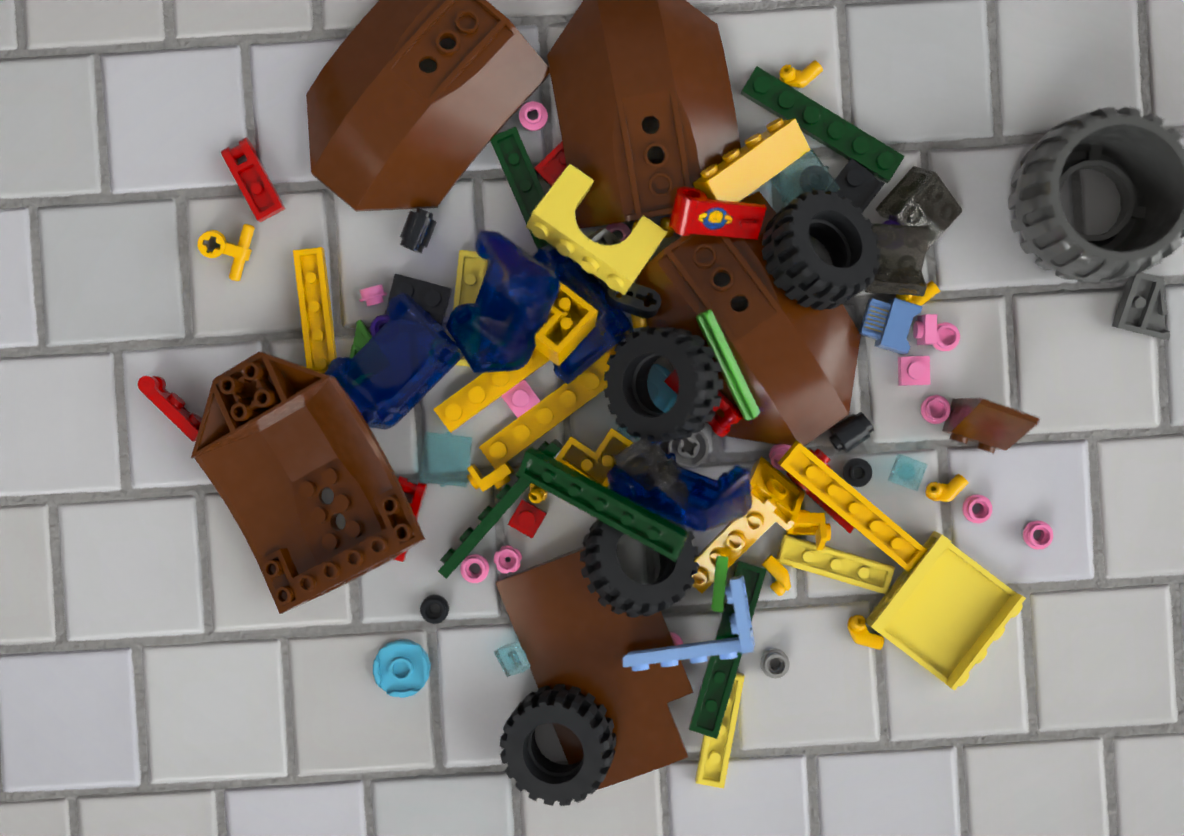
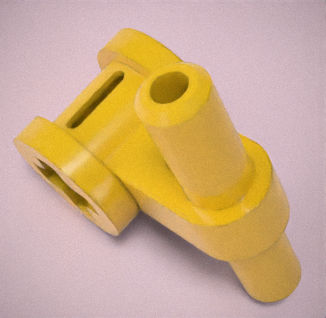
(240, 252)

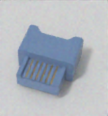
(889, 323)

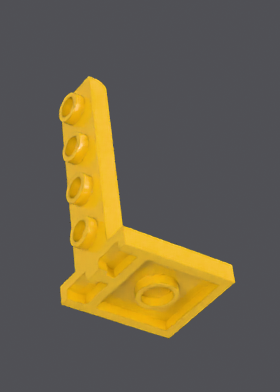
(773, 501)

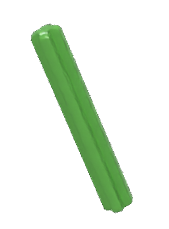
(728, 364)

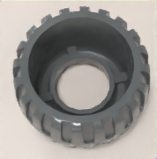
(1147, 172)

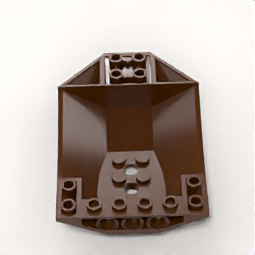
(635, 63)
(405, 136)
(790, 355)
(270, 450)

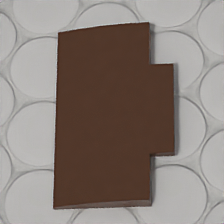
(583, 646)

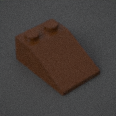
(987, 424)

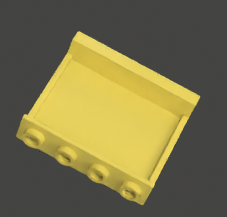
(945, 611)

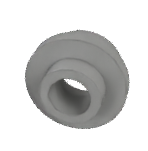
(778, 671)

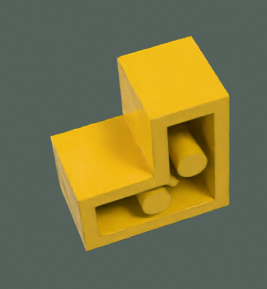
(566, 326)
(590, 462)

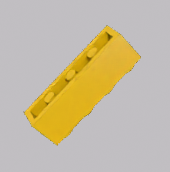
(754, 163)

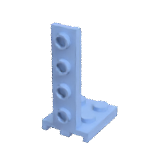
(698, 651)

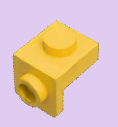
(497, 478)
(812, 524)

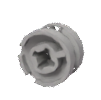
(691, 450)

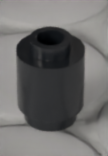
(417, 230)
(850, 432)

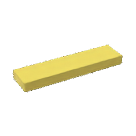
(469, 279)
(835, 564)
(716, 752)

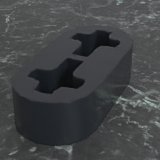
(634, 300)

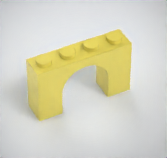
(556, 223)

